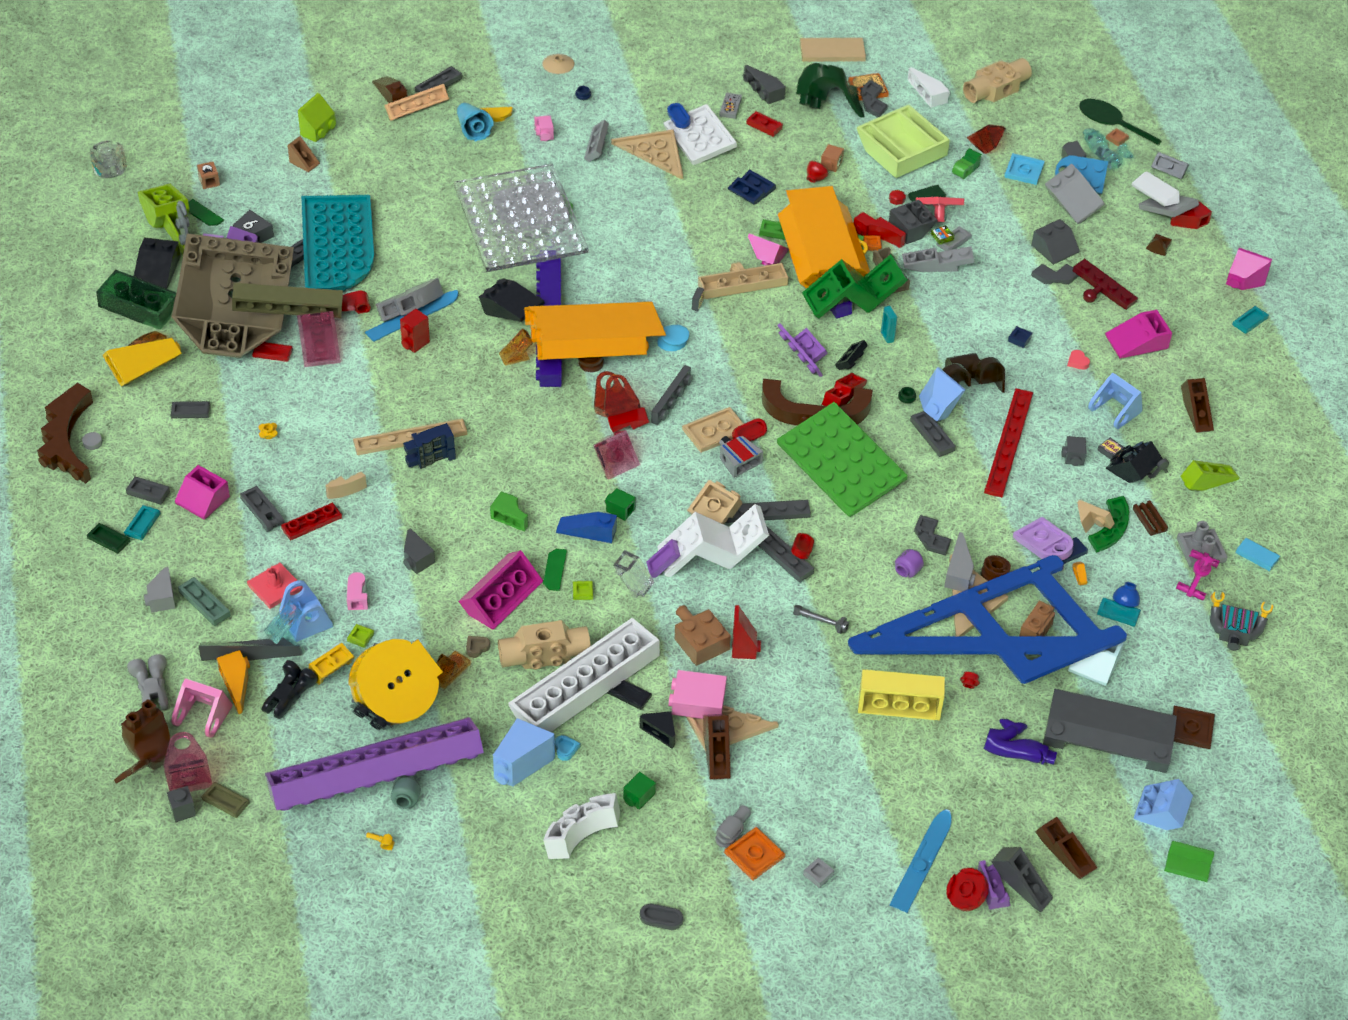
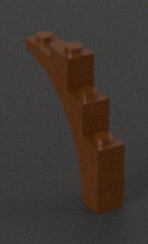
(56, 434)

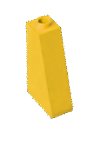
(139, 359)

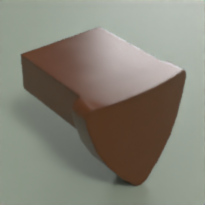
(1159, 245)

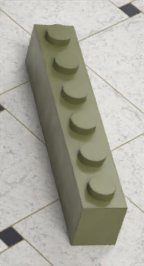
(285, 299)

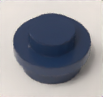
(583, 93)

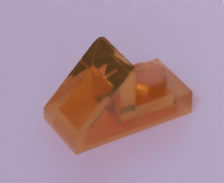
(516, 349)
(451, 668)

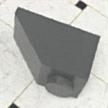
(417, 553)

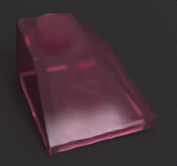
(616, 454)

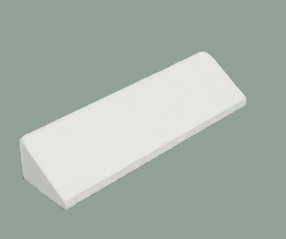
(1156, 189)

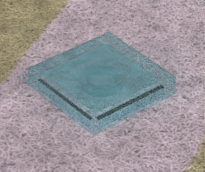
(283, 621)

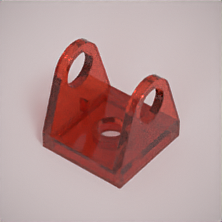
(614, 399)

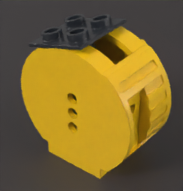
(393, 683)

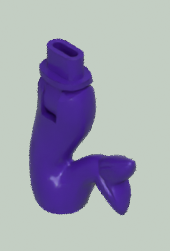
(1026, 749)

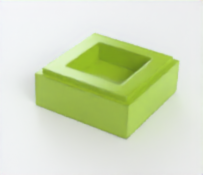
(582, 590)
(360, 635)

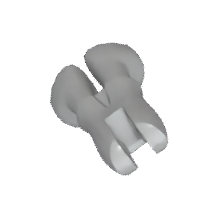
(150, 687)

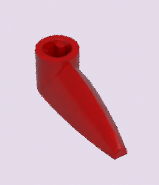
(356, 301)

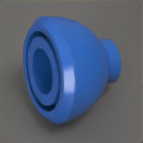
(1127, 595)

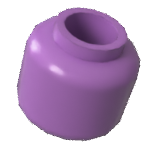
(909, 563)

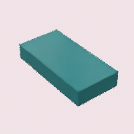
(1250, 319)
(888, 324)
(142, 522)
(1117, 612)

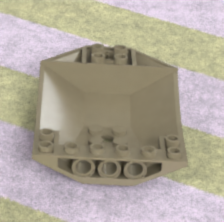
(202, 296)

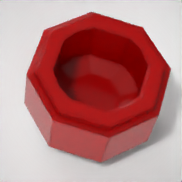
(897, 197)

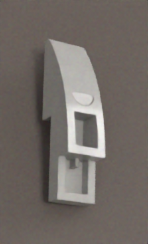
(933, 261)
(409, 300)

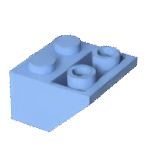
(1164, 804)

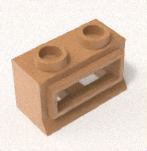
(1038, 621)

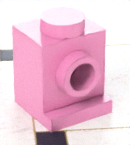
(544, 127)

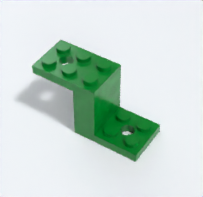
(847, 282)

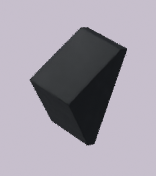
(659, 726)

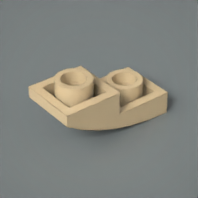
(341, 487)

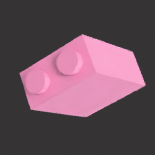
(697, 694)

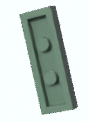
(204, 601)

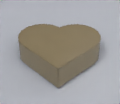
(477, 645)

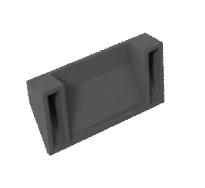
(1111, 728)

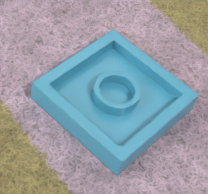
(1024, 169)

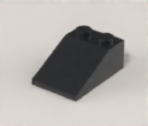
(157, 261)
(508, 299)

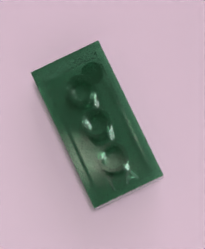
(136, 299)

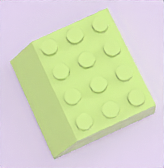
(903, 141)

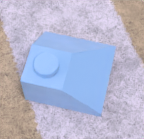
(940, 395)

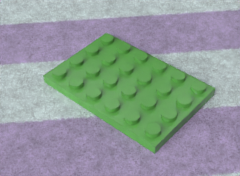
(842, 459)

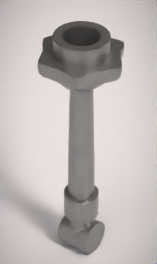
(841, 625)

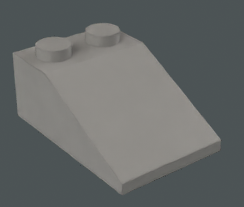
(1074, 194)

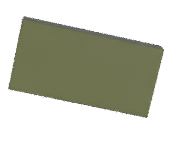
(225, 799)

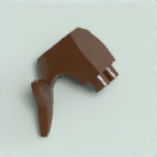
(146, 738)

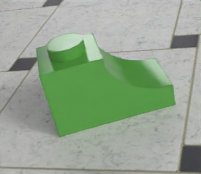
(506, 511)

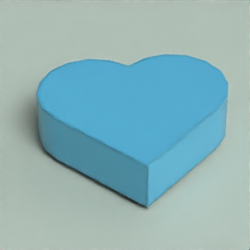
(566, 747)

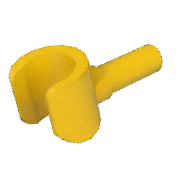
(386, 840)

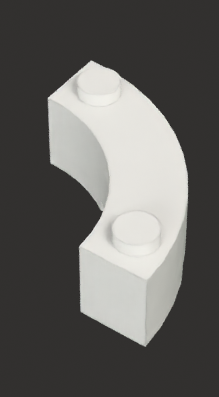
(580, 822)

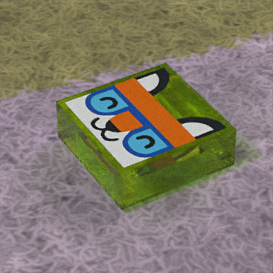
(942, 234)

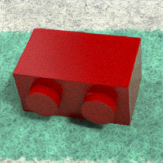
(414, 330)

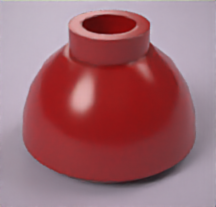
(816, 171)

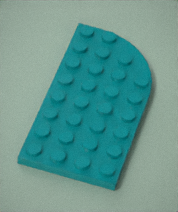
(337, 240)

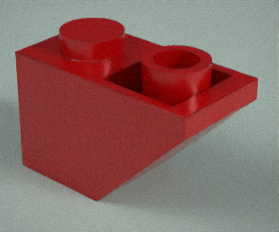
(1193, 218)

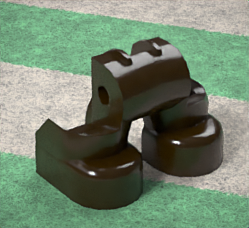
(970, 366)

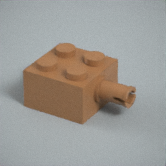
(701, 635)

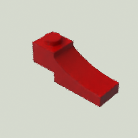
(868, 226)
(843, 390)

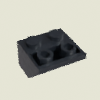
(1135, 461)

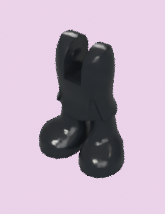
(285, 693)

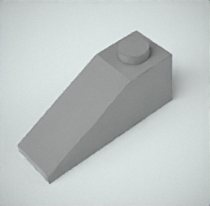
(961, 567)

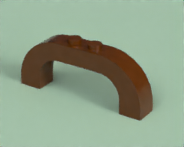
(796, 413)

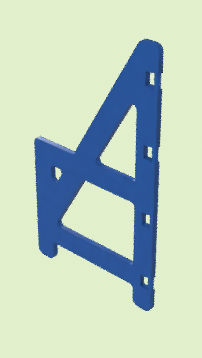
(1054, 650)

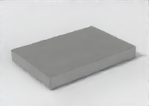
(1184, 205)

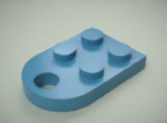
(1092, 170)

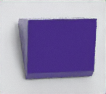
(842, 310)

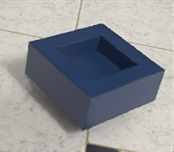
(1020, 337)

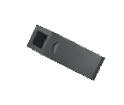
(766, 85)

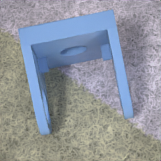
(1124, 393)
(310, 607)

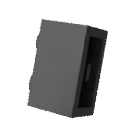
(913, 220)

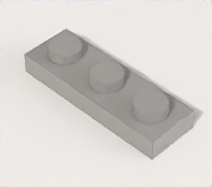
(596, 141)

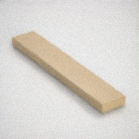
(396, 438)

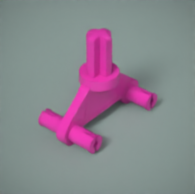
(1201, 569)

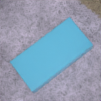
(1257, 554)

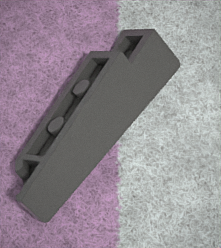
(251, 649)

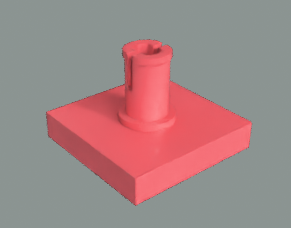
(940, 204)
(272, 583)

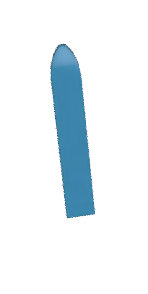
(394, 324)
(922, 861)

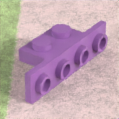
(807, 346)

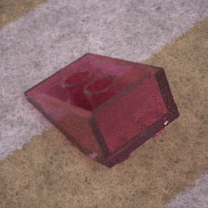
(318, 339)

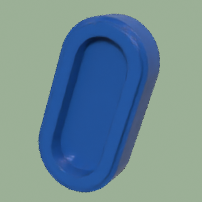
(678, 115)

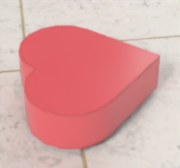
(1078, 360)

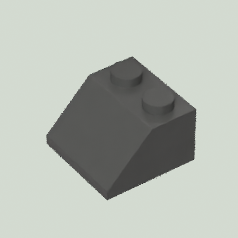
(1055, 241)

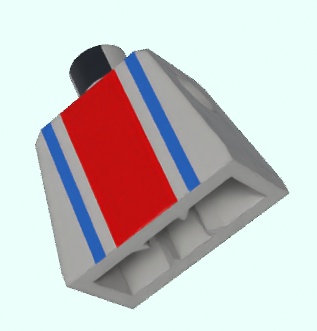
(739, 455)

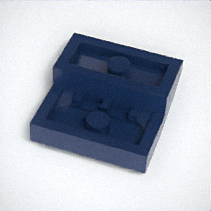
(752, 187)

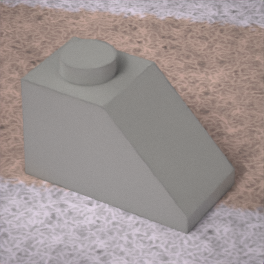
(160, 592)

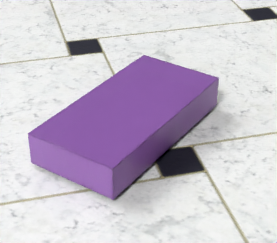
(663, 558)

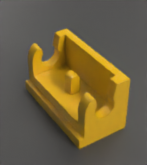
(331, 662)

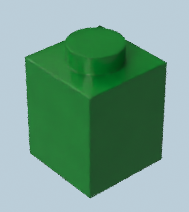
(620, 504)
(639, 790)

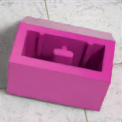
(202, 492)

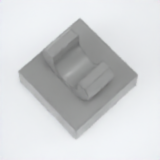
(818, 872)

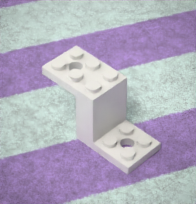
(717, 541)

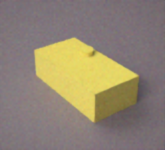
(901, 694)

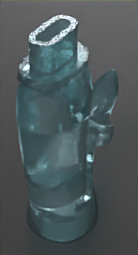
(1100, 146)

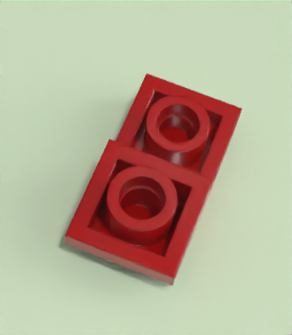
(632, 418)

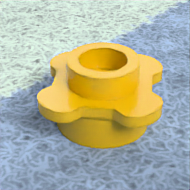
(268, 430)

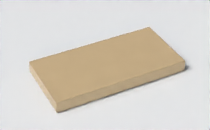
(832, 49)

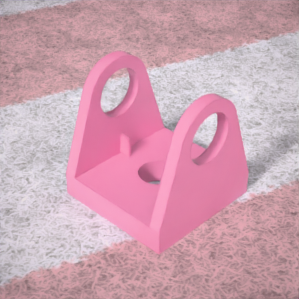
(194, 691)

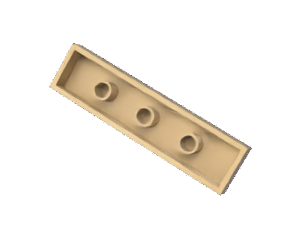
(743, 280)

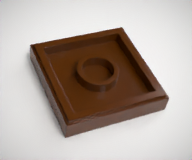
(1193, 727)

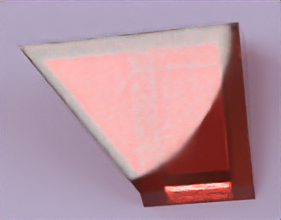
(987, 137)

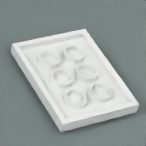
(703, 137)

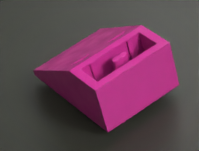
(1140, 335)

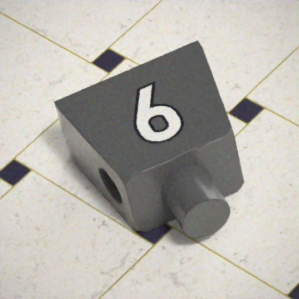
(255, 224)

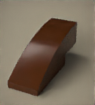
(1066, 848)

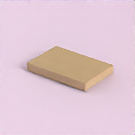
(709, 430)

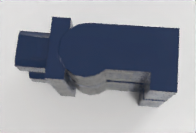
(430, 446)

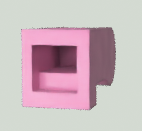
(355, 592)

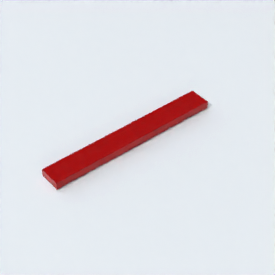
(1008, 443)

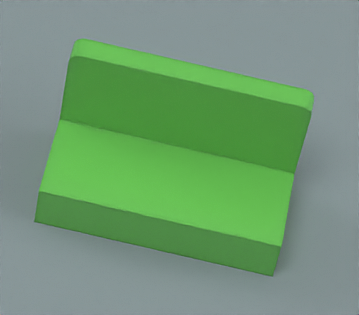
(1189, 861)

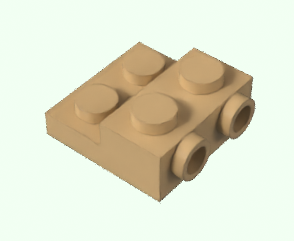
(716, 502)

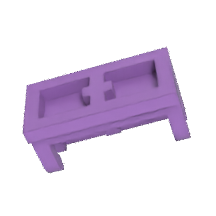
(996, 895)

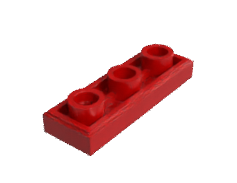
(311, 521)

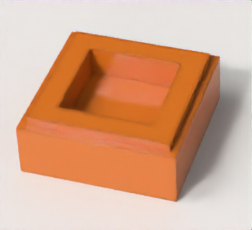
(873, 242)

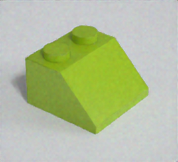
(316, 118)

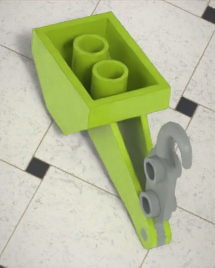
(164, 208)

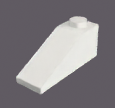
(929, 88)

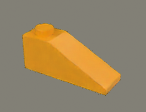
(235, 676)

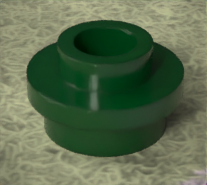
(907, 395)

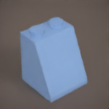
(522, 752)

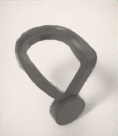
(1162, 465)

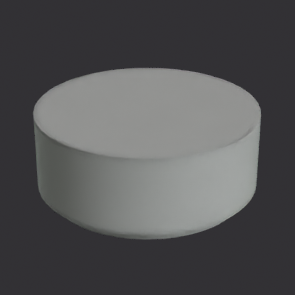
(92, 441)

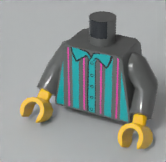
(1237, 624)

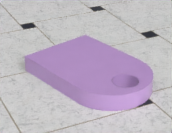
(1044, 539)

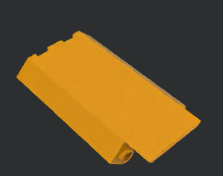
(820, 233)
(592, 329)

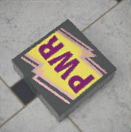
(697, 299)
(1110, 448)

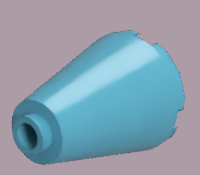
(474, 122)

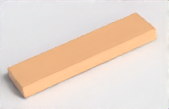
(416, 102)

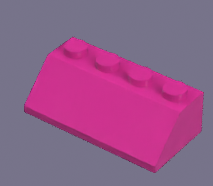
(501, 590)

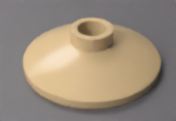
(558, 63)

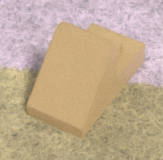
(1093, 515)

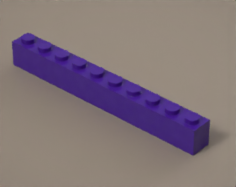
(550, 291)

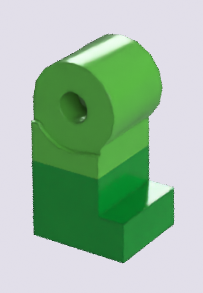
(967, 164)

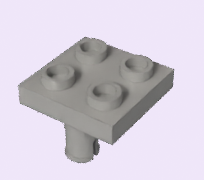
(1203, 541)

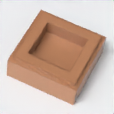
(1117, 137)

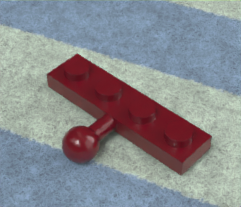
(1103, 284)

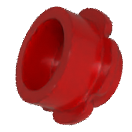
(970, 680)

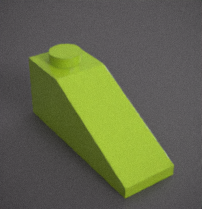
(1207, 475)

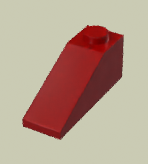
(744, 637)

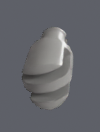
(732, 827)

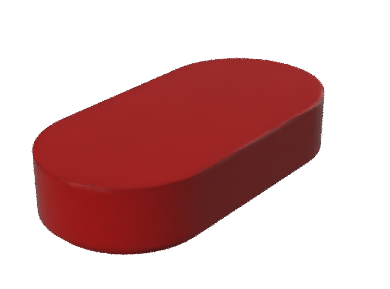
(751, 429)
(802, 546)

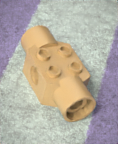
(997, 80)
(543, 645)

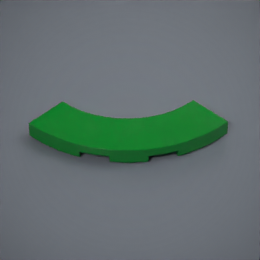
(1108, 537)

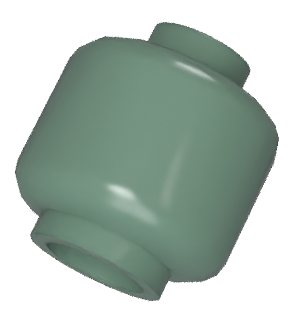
(405, 793)

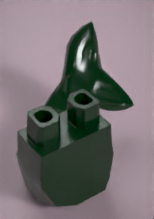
(818, 81)

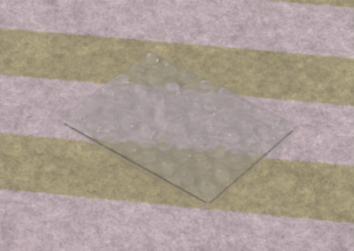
(520, 217)

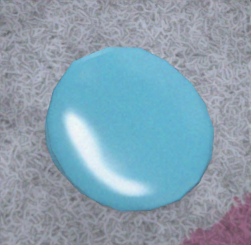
(675, 338)

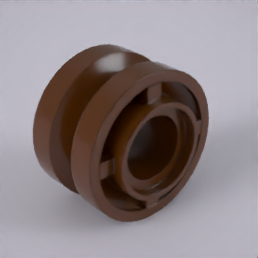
(591, 364)
(994, 567)

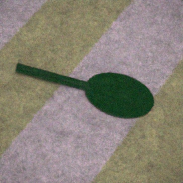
(1109, 115)

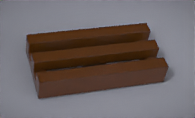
(1137, 509)

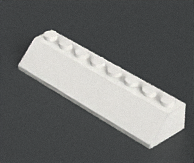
(587, 676)

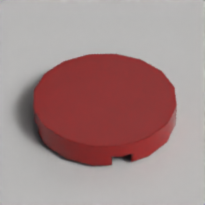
(967, 889)

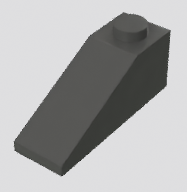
(1021, 875)

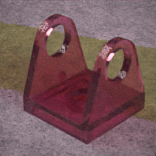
(187, 765)

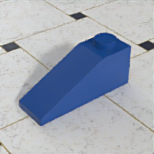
(591, 526)

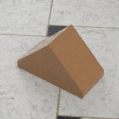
(301, 155)

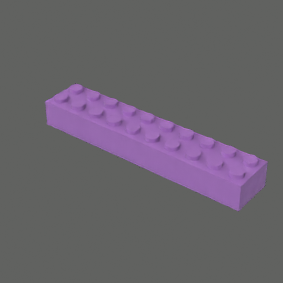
(373, 764)

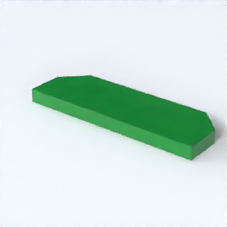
(204, 214)
(554, 569)

